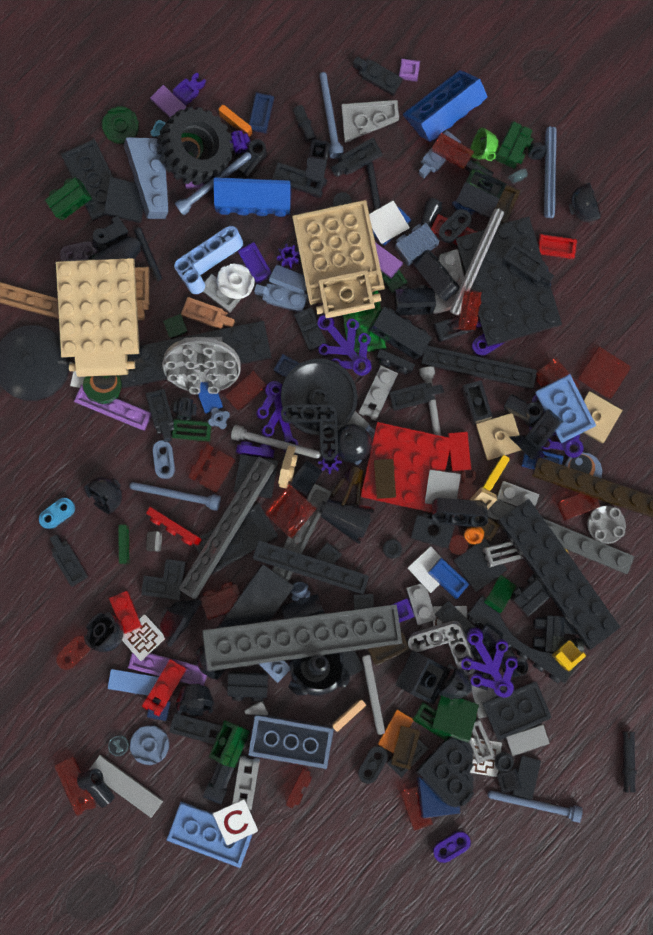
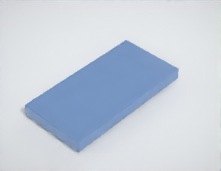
(200, 832)

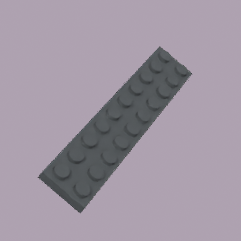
(301, 637)

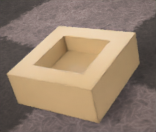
(485, 496)

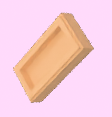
(349, 714)

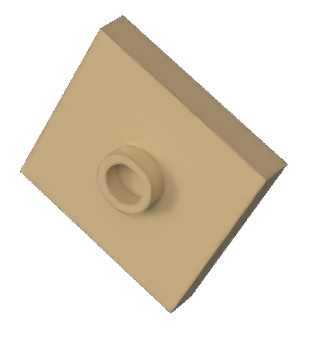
(603, 414)
(495, 436)

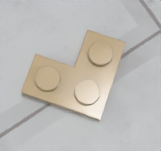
(287, 471)

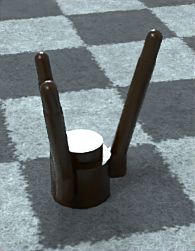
(352, 476)

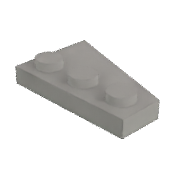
(367, 117)
(453, 264)

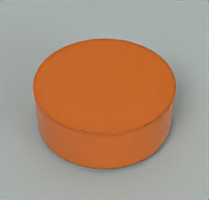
(474, 535)

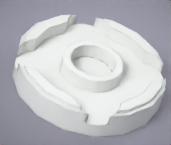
(235, 281)

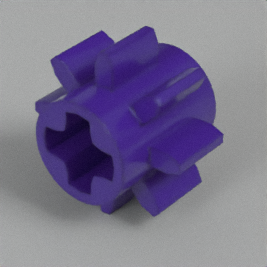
(240, 142)
(286, 251)
(325, 466)

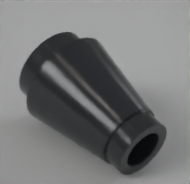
(431, 210)

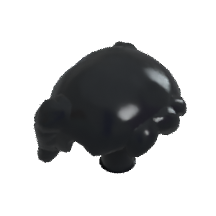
(318, 674)

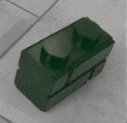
(513, 145)
(68, 198)
(229, 744)

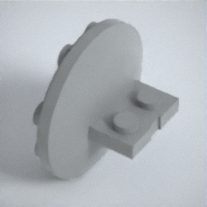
(199, 361)

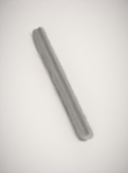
(477, 260)

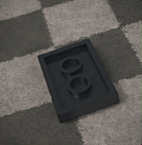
(518, 711)

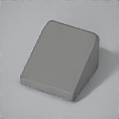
(154, 541)
(257, 709)

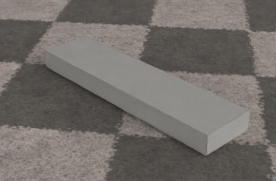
(373, 694)
(127, 786)

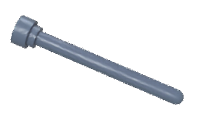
(335, 149)
(185, 204)
(210, 501)
(573, 813)

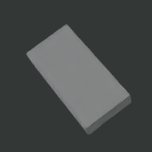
(527, 740)

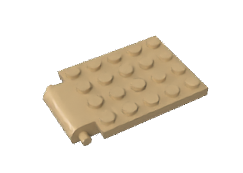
(339, 258)
(98, 315)

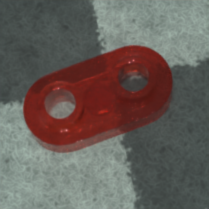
(74, 652)

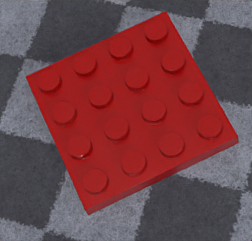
(413, 457)

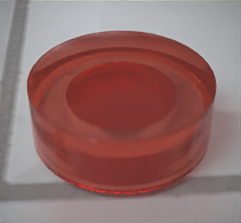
(458, 545)

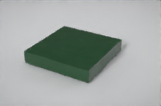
(455, 718)

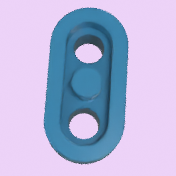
(56, 513)

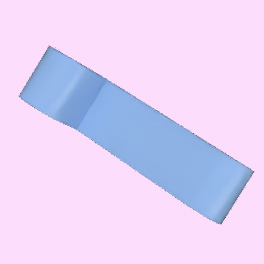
(206, 256)

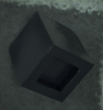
(306, 477)

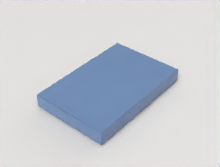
(567, 403)

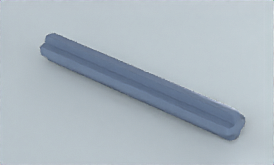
(550, 172)

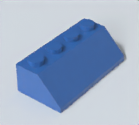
(446, 105)
(252, 196)

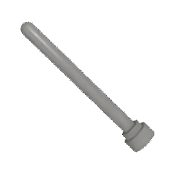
(427, 375)
(240, 433)

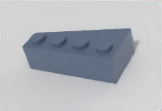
(148, 175)

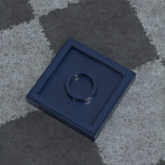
(430, 804)

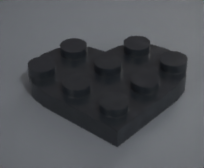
(448, 772)

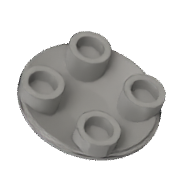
(606, 524)

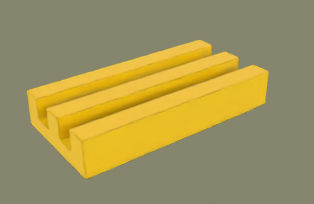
(496, 473)

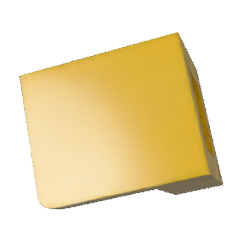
(568, 656)

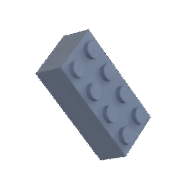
(291, 741)

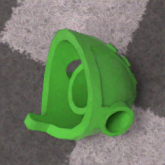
(485, 148)

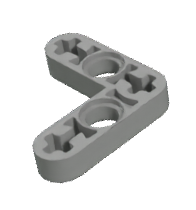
(446, 637)

